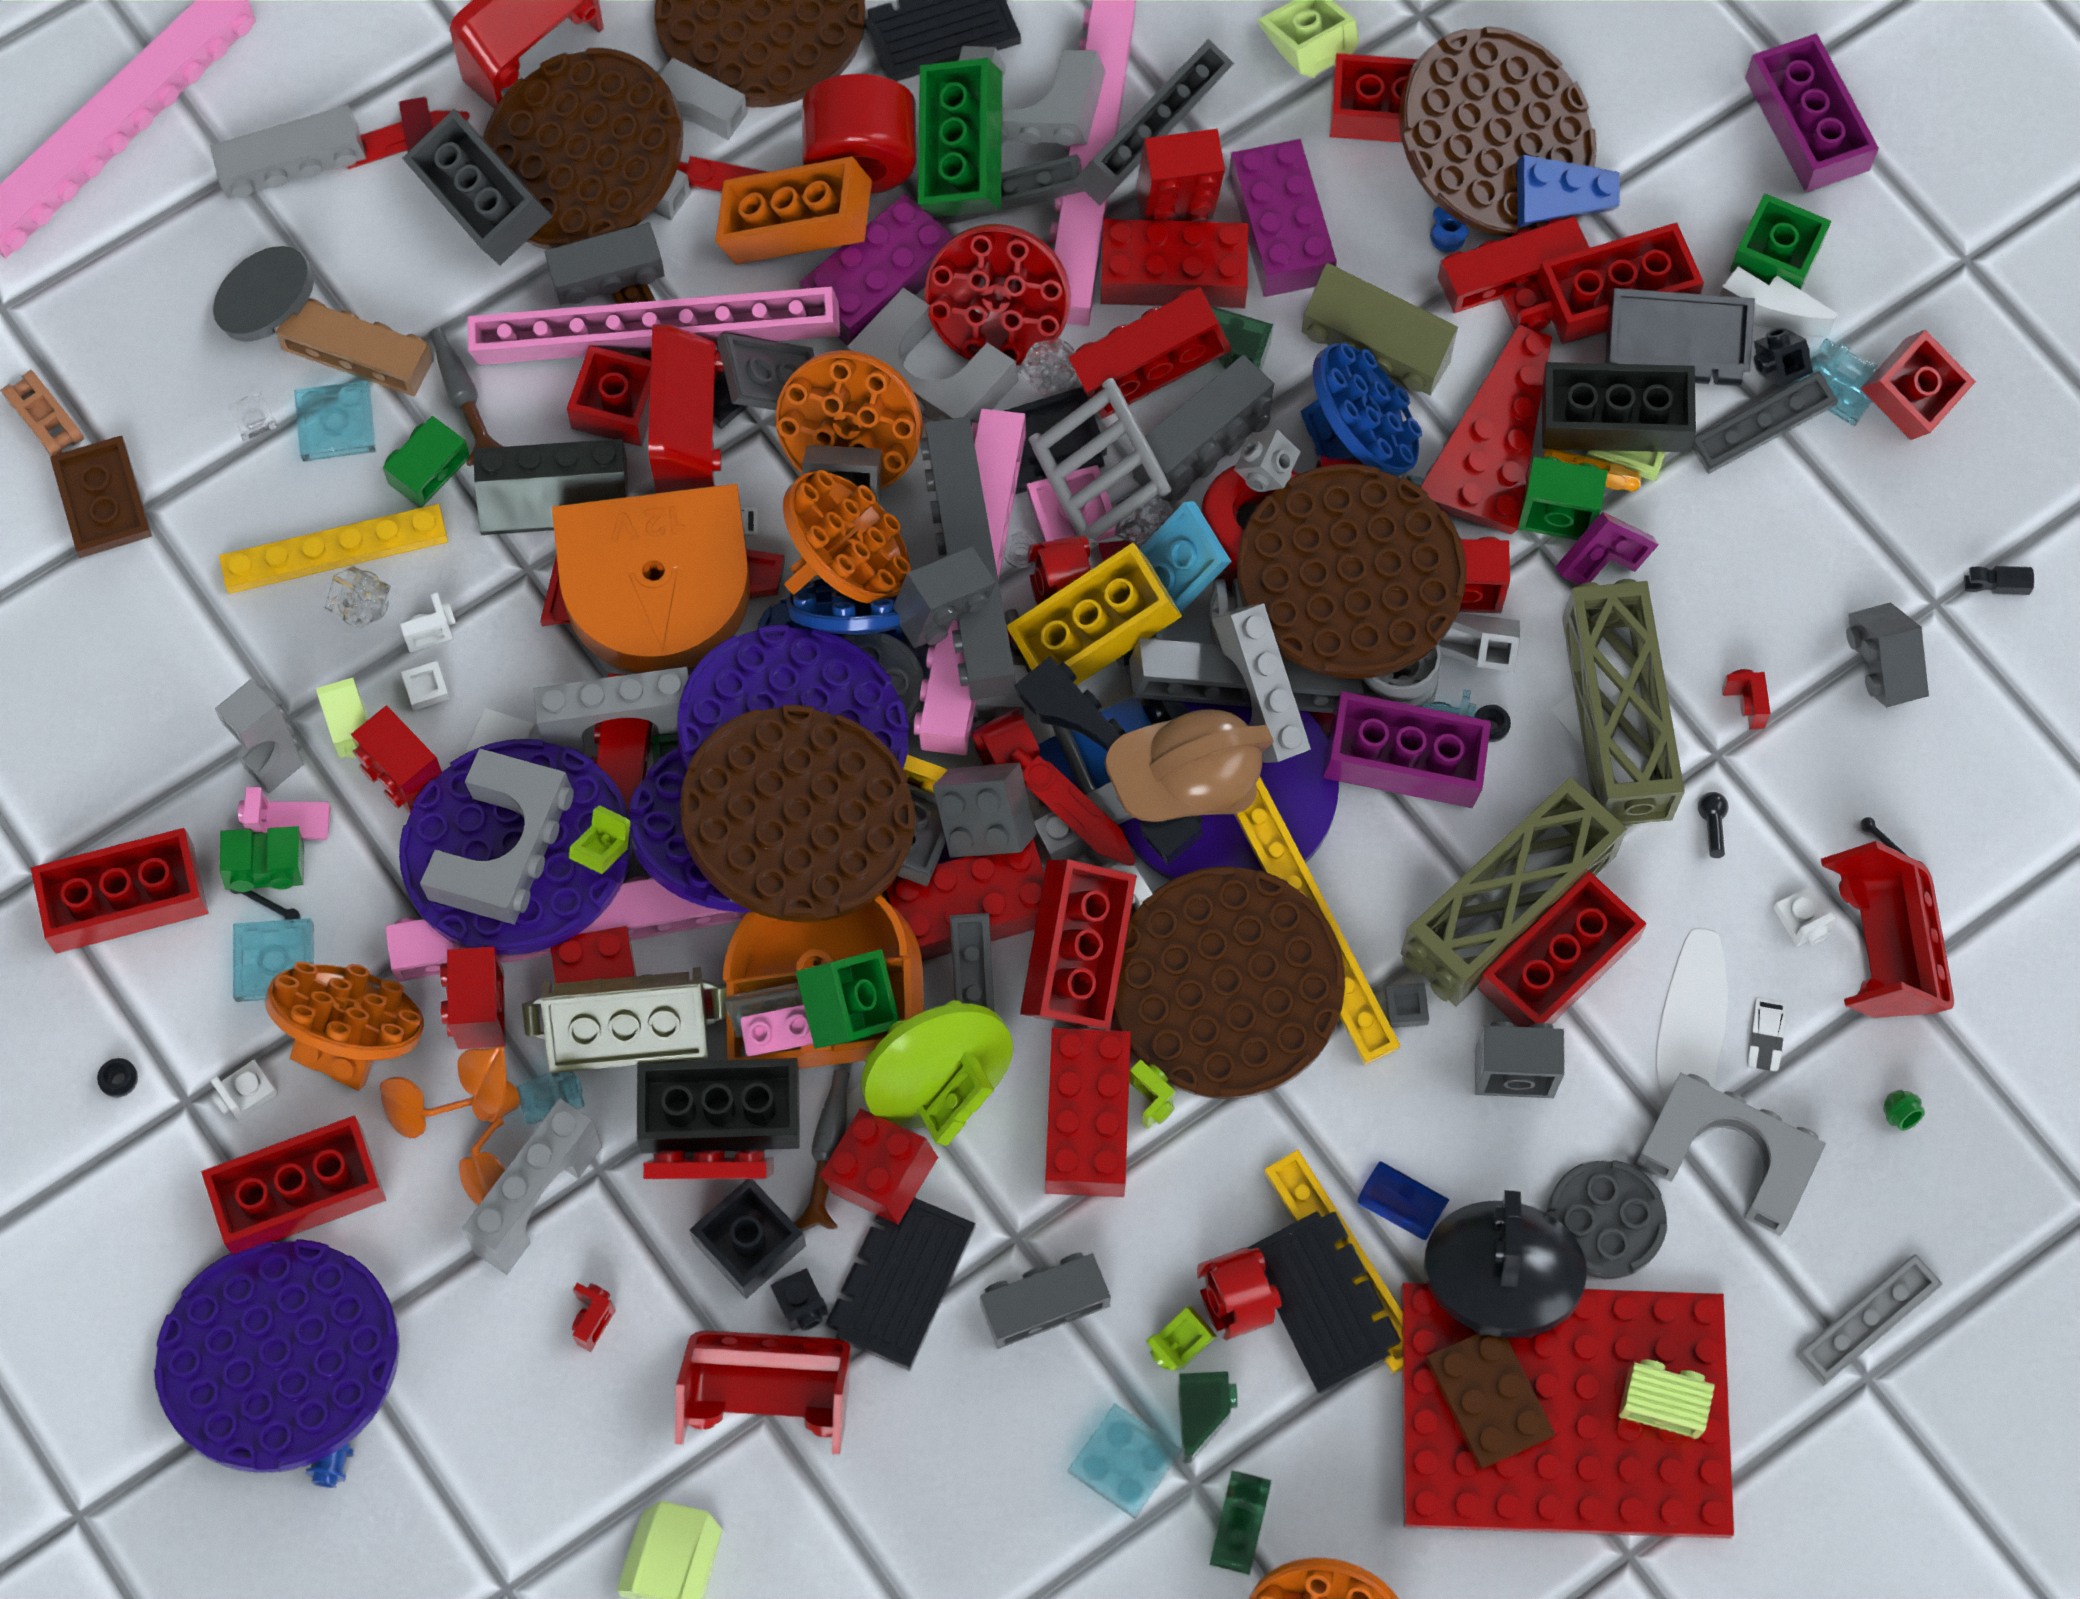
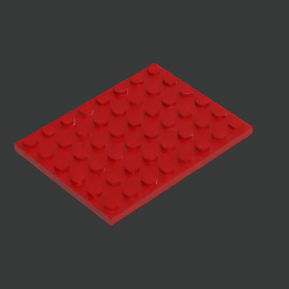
(1598, 1467)

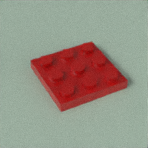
(709, 1165)

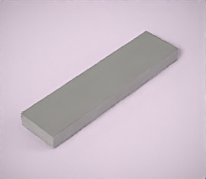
(1869, 1319)

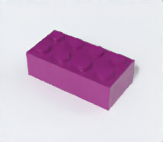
(1811, 112)
(1282, 216)
(870, 273)
(1407, 749)

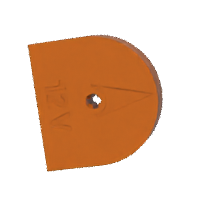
(679, 539)
(770, 950)

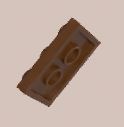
(100, 496)
(1489, 1398)

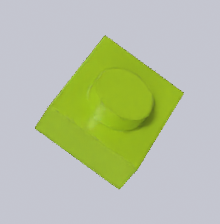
(602, 841)
(1153, 1085)
(1181, 1340)

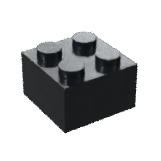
(748, 1237)

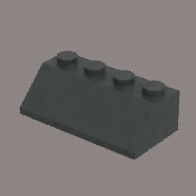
(525, 481)

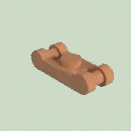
(42, 413)

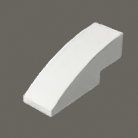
(1781, 305)

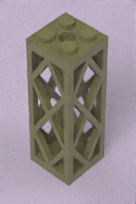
(1600, 609)
(1590, 828)

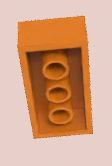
(793, 210)

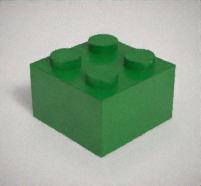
(1781, 242)
(1561, 498)
(847, 998)

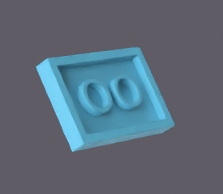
(1186, 554)

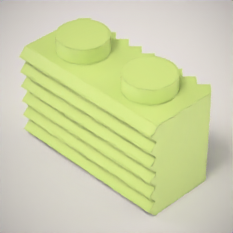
(1666, 1398)

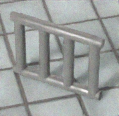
(1141, 455)

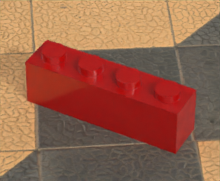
(1497, 266)
(623, 751)

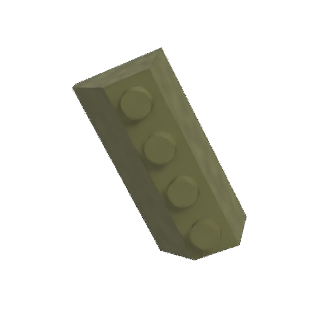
(1399, 335)

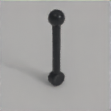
(1868, 825)
(288, 914)

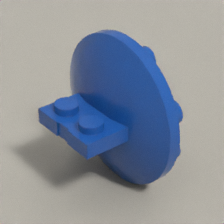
(1360, 412)
(830, 611)

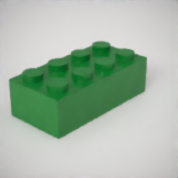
(960, 137)

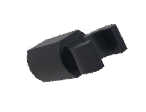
(2000, 580)

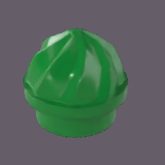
(1903, 1109)

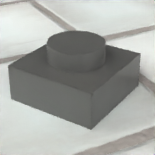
(1406, 1005)

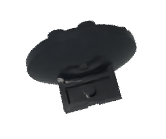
(1505, 1268)

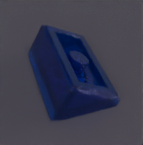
(1402, 1200)

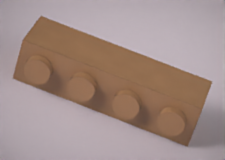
(357, 347)

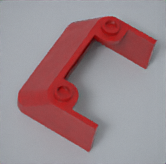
(495, 33)
(682, 409)
(1899, 932)
(763, 1378)

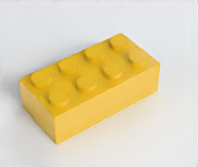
(1097, 616)

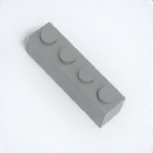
(288, 152)

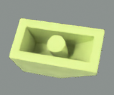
(343, 713)

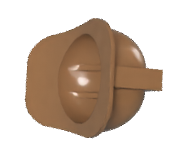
(1188, 766)

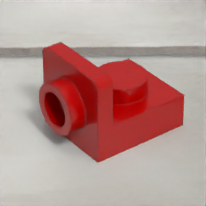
(1527, 306)
(1753, 693)
(592, 1321)

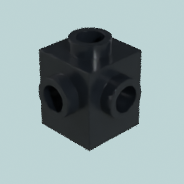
(1782, 356)

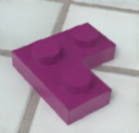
(1604, 542)

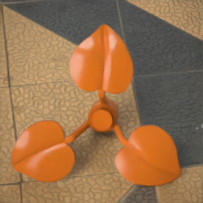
(484, 1077)

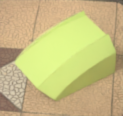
(1311, 33)
(670, 1554)

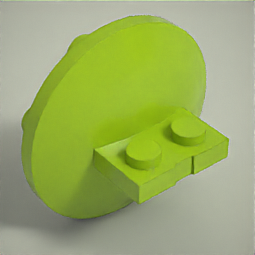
(937, 1068)

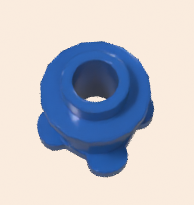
(1447, 233)
(330, 1469)

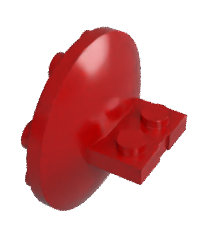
(997, 290)

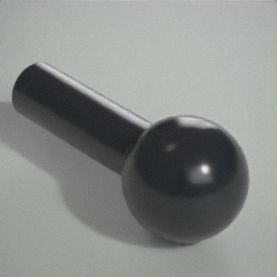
(1713, 809)

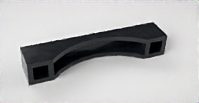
(1059, 702)

